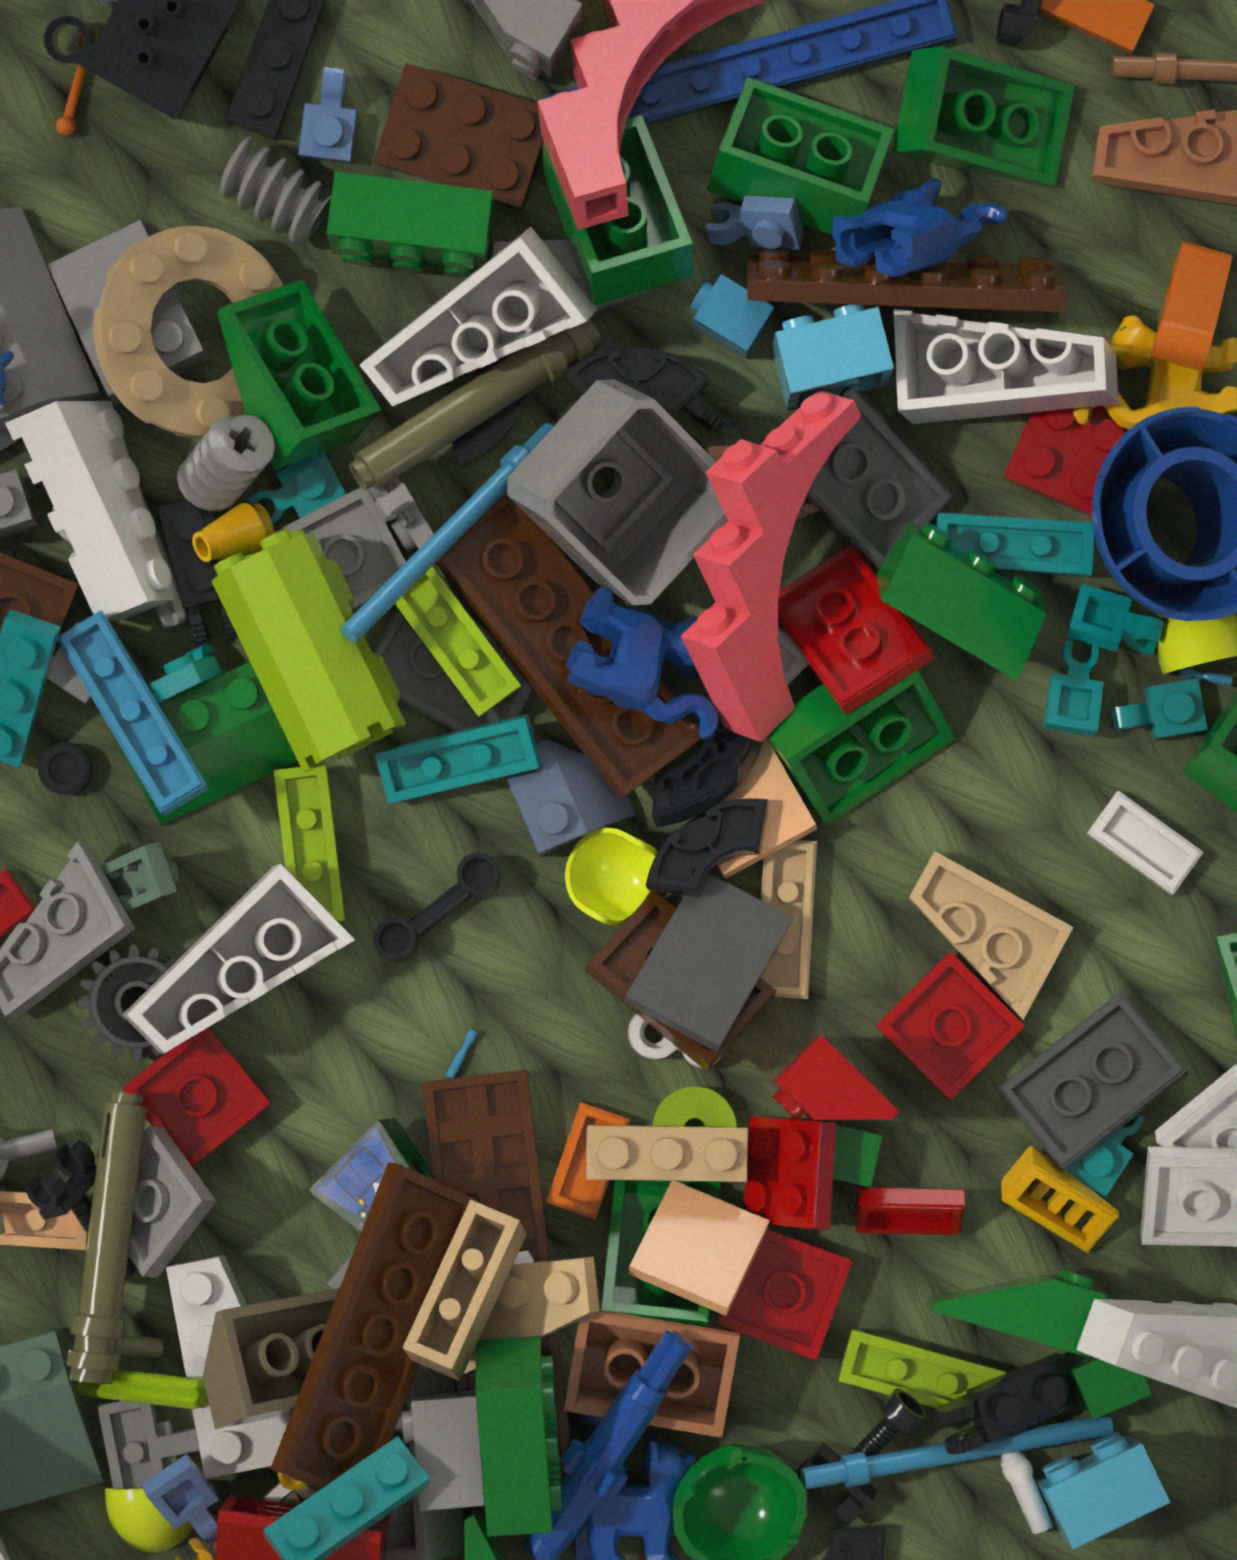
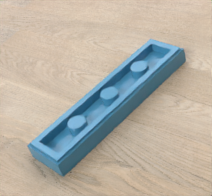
(132, 713)

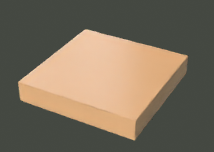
(787, 814)
(699, 1247)

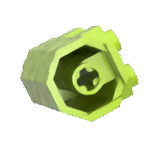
(289, 621)

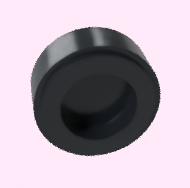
(65, 768)

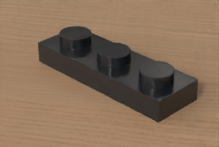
(274, 65)

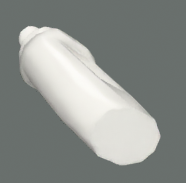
(1019, 1473)

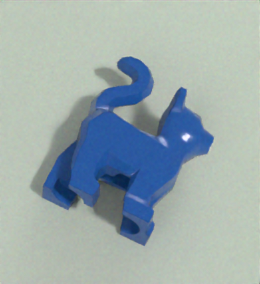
(910, 231)
(635, 662)
(638, 1507)

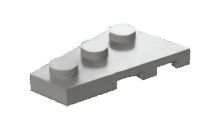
(62, 935)

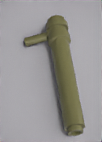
(472, 405)
(98, 1323)

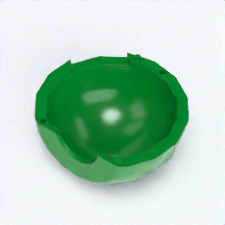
(739, 1506)

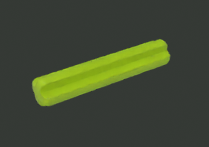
(149, 1389)

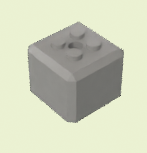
(653, 513)

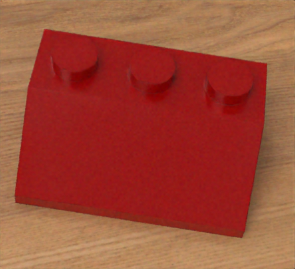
(828, 1087)
(242, 1534)

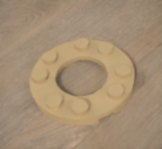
(126, 314)

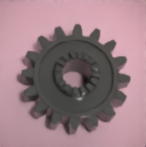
(106, 995)

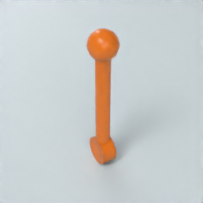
(66, 125)

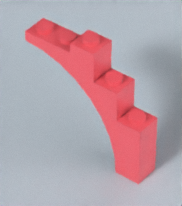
(610, 68)
(744, 559)

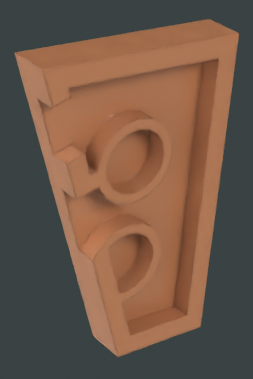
(1171, 156)

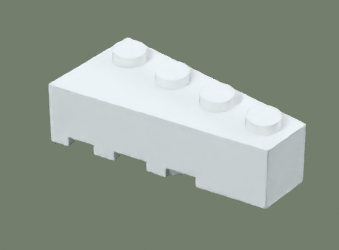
(492, 313)
(992, 369)
(96, 504)
(244, 955)
(197, 1293)
(1168, 1342)

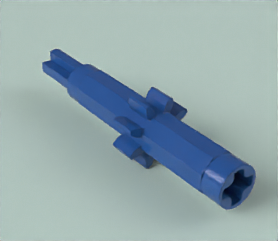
(597, 1464)

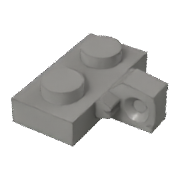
(396, 502)
(139, 1444)

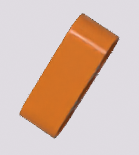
(1191, 306)

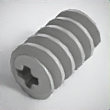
(274, 193)
(225, 462)

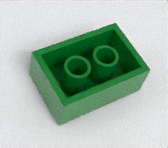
(410, 223)
(635, 250)
(517, 1436)

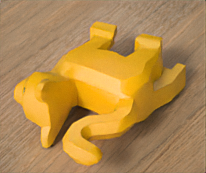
(1169, 383)

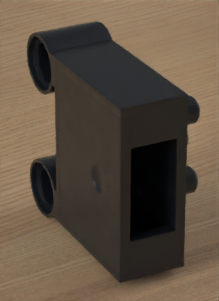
(151, 47)

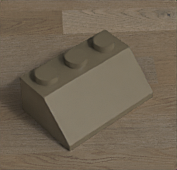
(262, 1356)

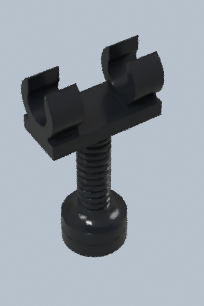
(58, 1198)
(901, 1414)

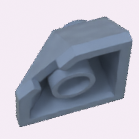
(565, 798)

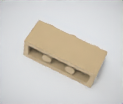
(666, 1153)
(465, 1290)

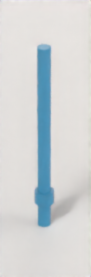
(440, 541)
(858, 1469)

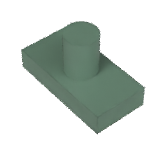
(142, 876)

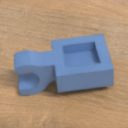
(328, 127)
(763, 219)
(185, 1495)

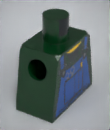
(356, 1175)

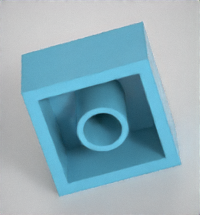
(832, 354)
(1101, 1489)

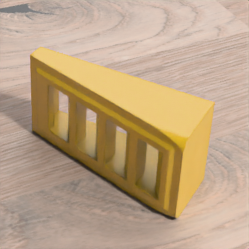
(1028, 1201)

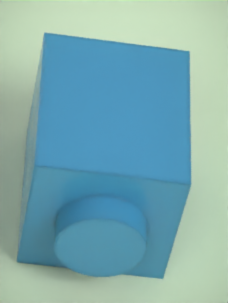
(729, 316)

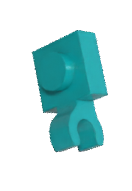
(1105, 619)
(186, 673)
(1169, 710)

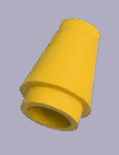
(234, 533)

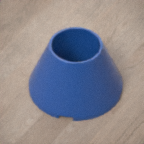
(1200, 457)

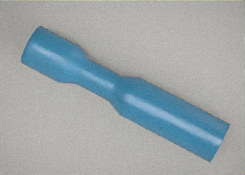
(1207, 676)
(461, 1055)

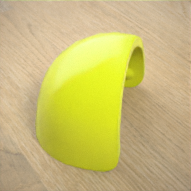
(1196, 642)
(609, 875)
(140, 1522)

